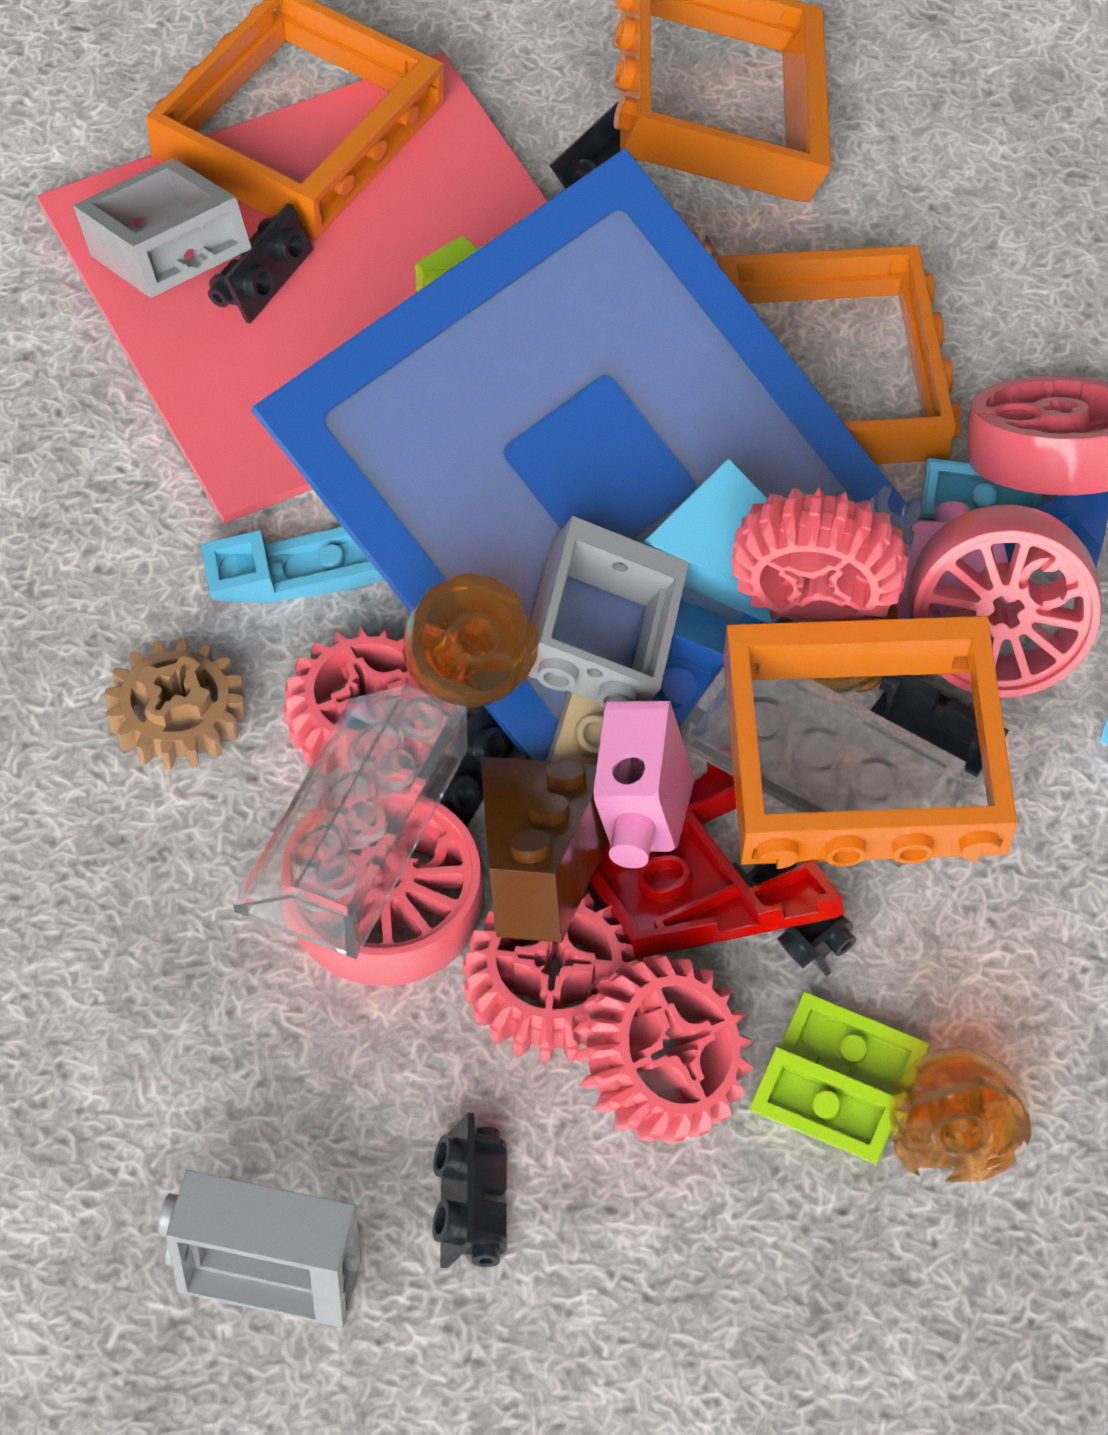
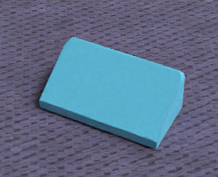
(960, 482)

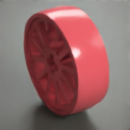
(1042, 435)
(1040, 543)
(453, 866)

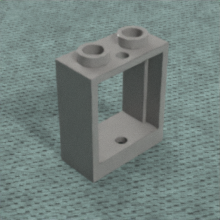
(177, 215)
(644, 577)
(262, 1247)

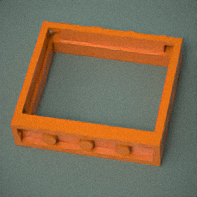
(413, 98)
(718, 154)
(871, 274)
(867, 650)

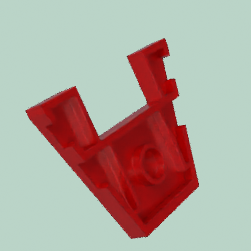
(697, 893)

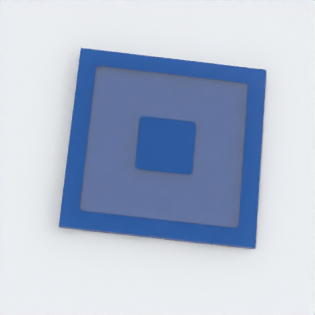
(553, 378)

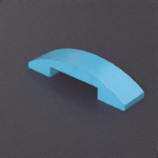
(298, 567)

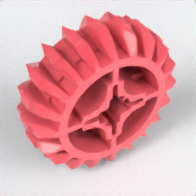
(819, 558)
(362, 662)
(509, 963)
(694, 1074)

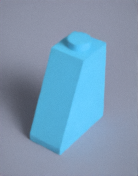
(704, 535)

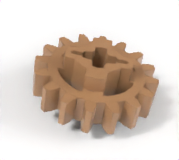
(176, 704)

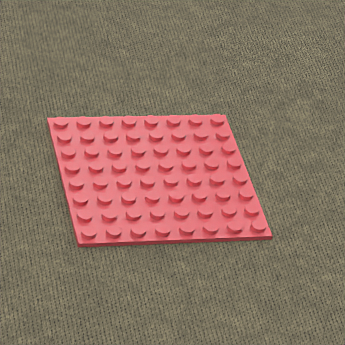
(210, 364)

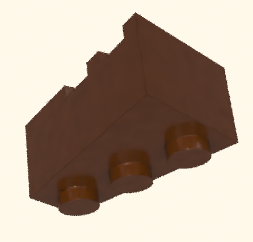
(539, 843)

